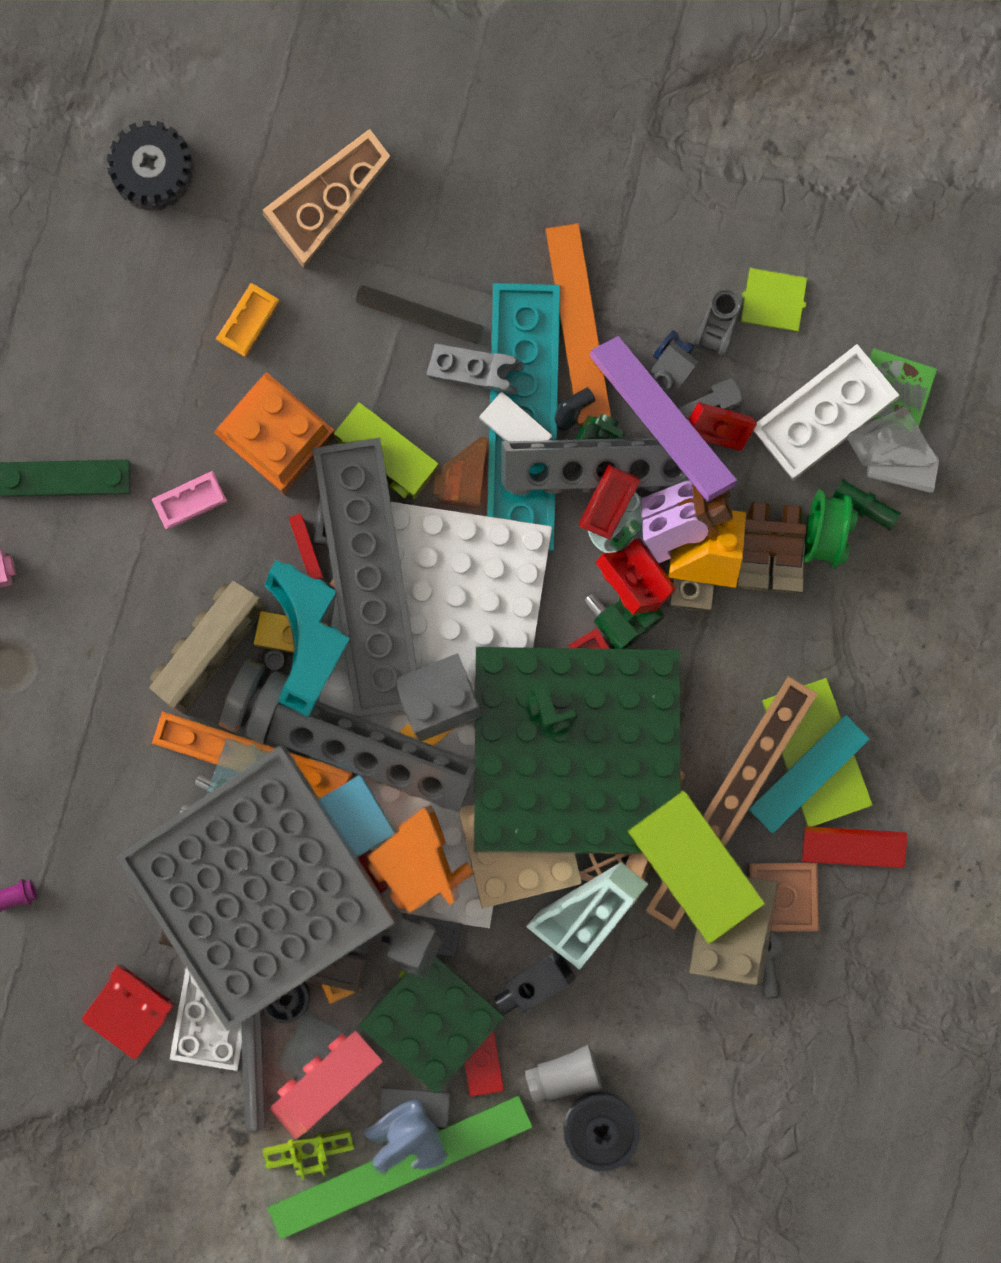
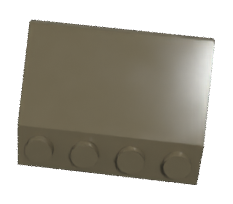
(207, 647)

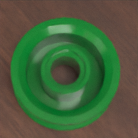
(828, 529)

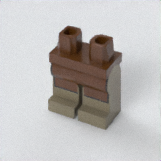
(775, 540)

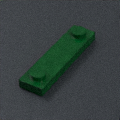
(65, 478)

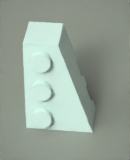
(587, 914)

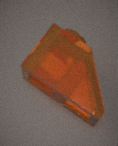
(463, 476)

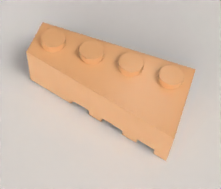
(323, 198)

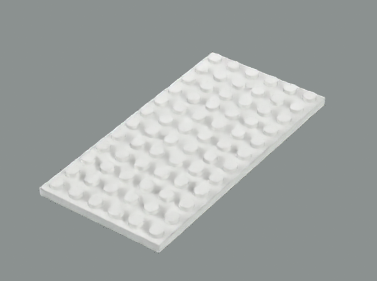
(465, 588)

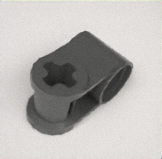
(716, 327)

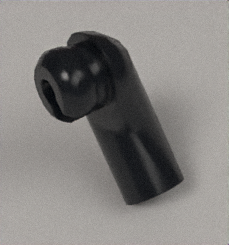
(569, 409)

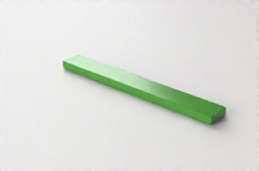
(367, 1183)

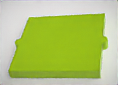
(773, 300)

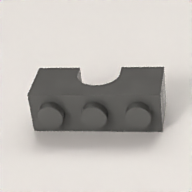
(412, 946)

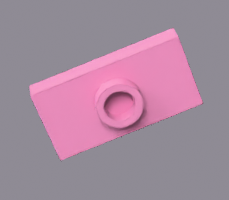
(189, 500)

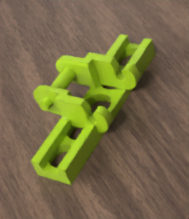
(320, 1151)

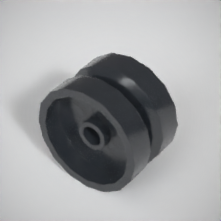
(602, 1152)

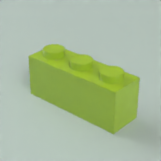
(404, 462)

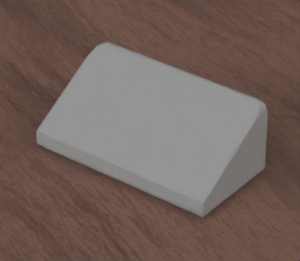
(911, 477)

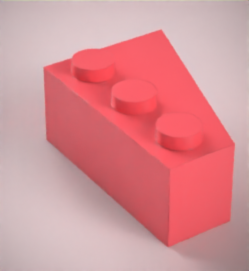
(324, 1083)

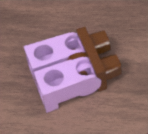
(681, 517)

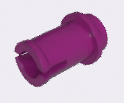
(18, 894)

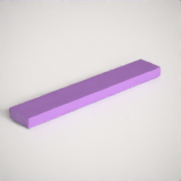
(663, 418)

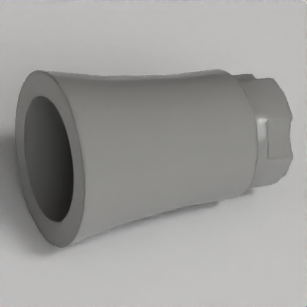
(565, 1076)

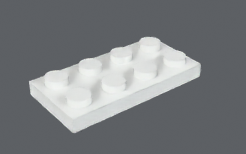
(825, 412)

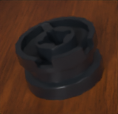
(293, 1011)

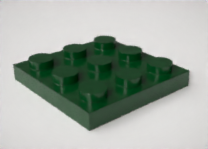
(432, 1023)

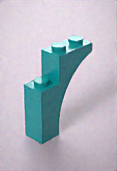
(315, 645)

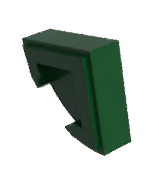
(627, 533)

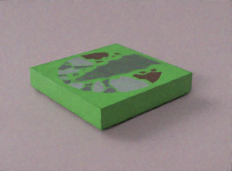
(909, 380)

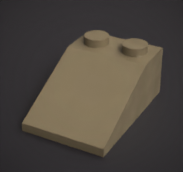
(743, 949)

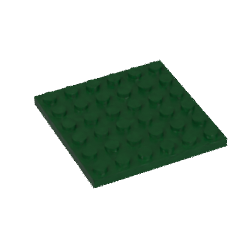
(582, 783)

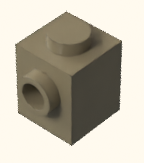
(691, 596)

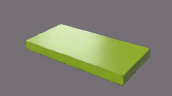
(845, 789)
(696, 867)

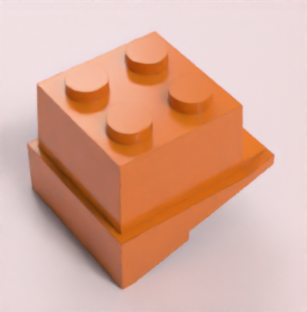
(274, 433)
(416, 863)

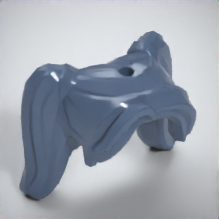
(408, 1133)

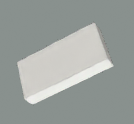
(512, 422)

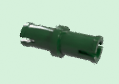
(868, 505)

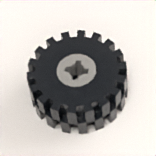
(160, 179)

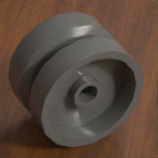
(251, 699)

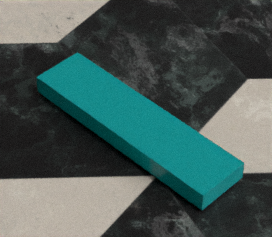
(808, 774)

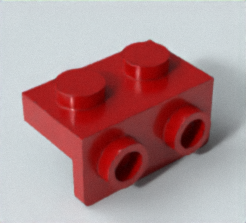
(636, 577)

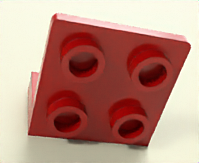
(128, 1011)

